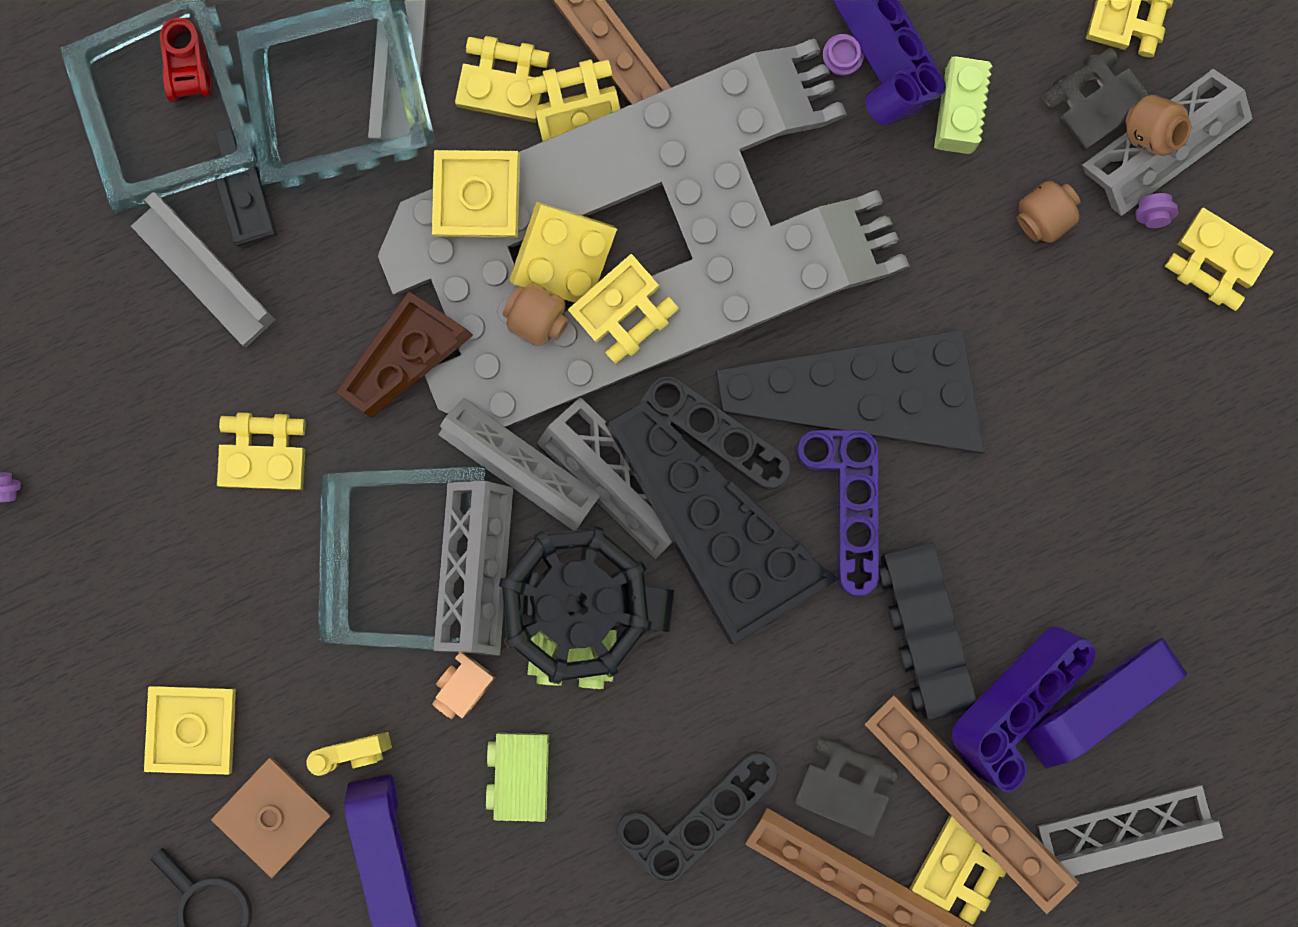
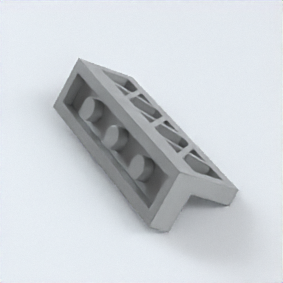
(387, 108)
(1145, 171)
(202, 271)
(584, 463)
(518, 464)
(480, 567)
(1141, 845)

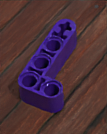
(897, 57)
(848, 512)
(1016, 703)
(1105, 705)
(379, 852)

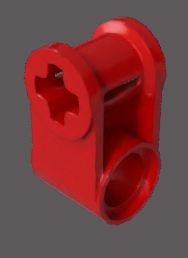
(187, 68)

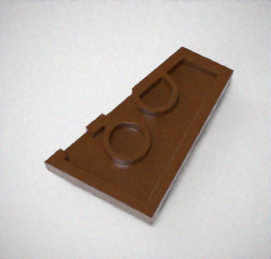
(401, 354)

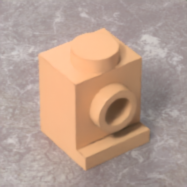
(462, 686)

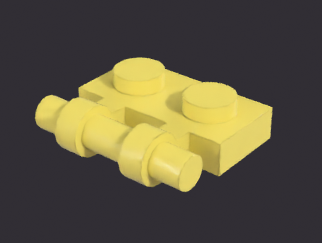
(1116, 21)
(500, 91)
(574, 111)
(1226, 250)
(616, 298)
(261, 466)
(358, 751)
(948, 867)

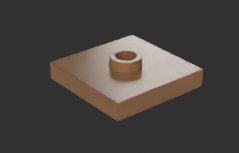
(271, 817)

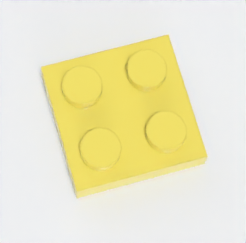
(476, 193)
(562, 252)
(190, 730)

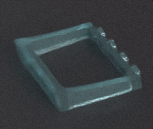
(253, 52)
(78, 60)
(335, 549)

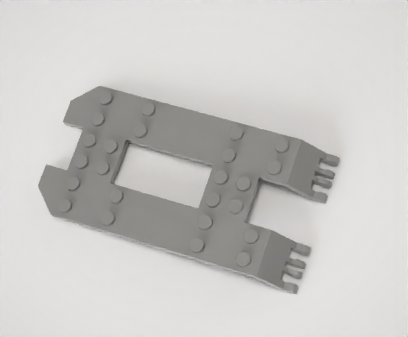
(739, 265)

